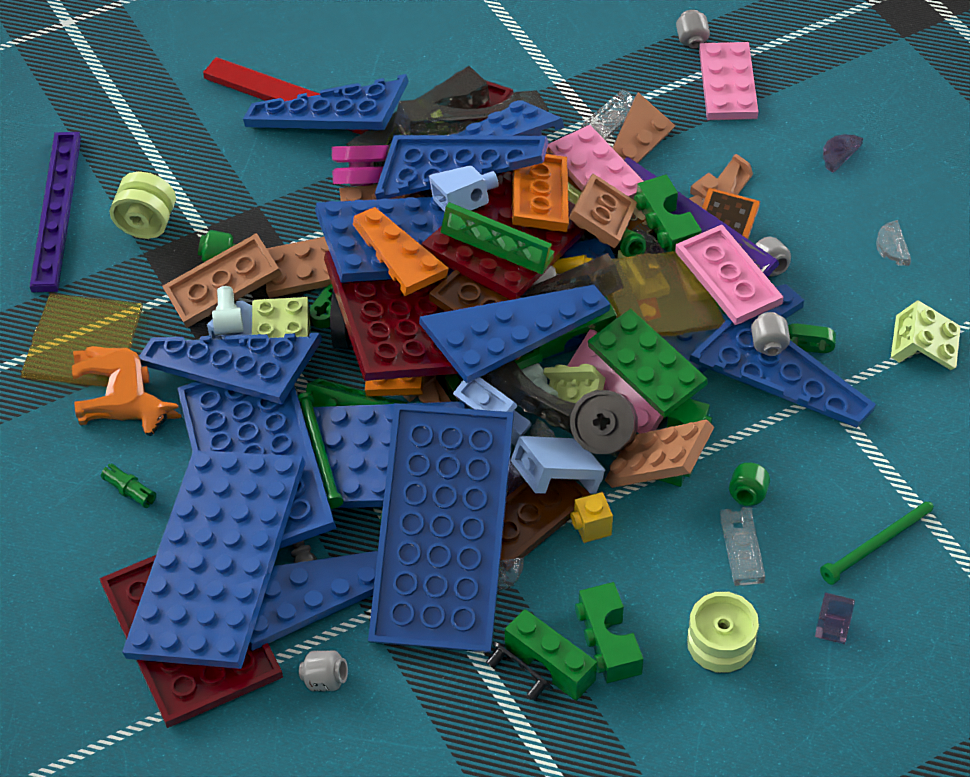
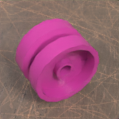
(361, 164)

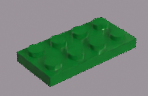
(647, 362)

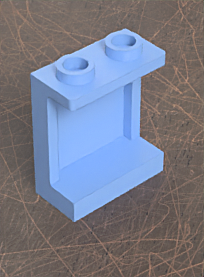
(483, 396)
(558, 458)

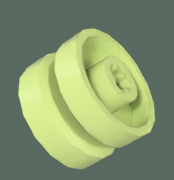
(142, 205)
(722, 631)

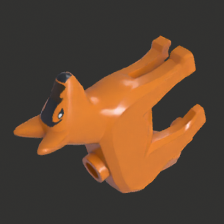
(125, 390)

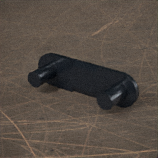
(540, 684)

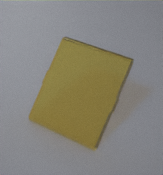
(664, 294)
(73, 325)

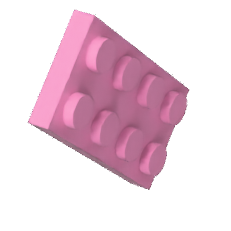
(728, 81)
(592, 154)
(729, 274)
(647, 416)

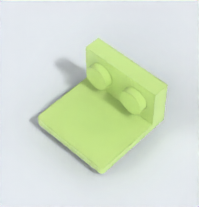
(281, 317)
(928, 332)

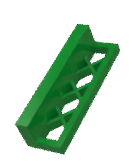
(496, 238)
(334, 394)

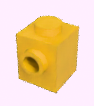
(592, 517)

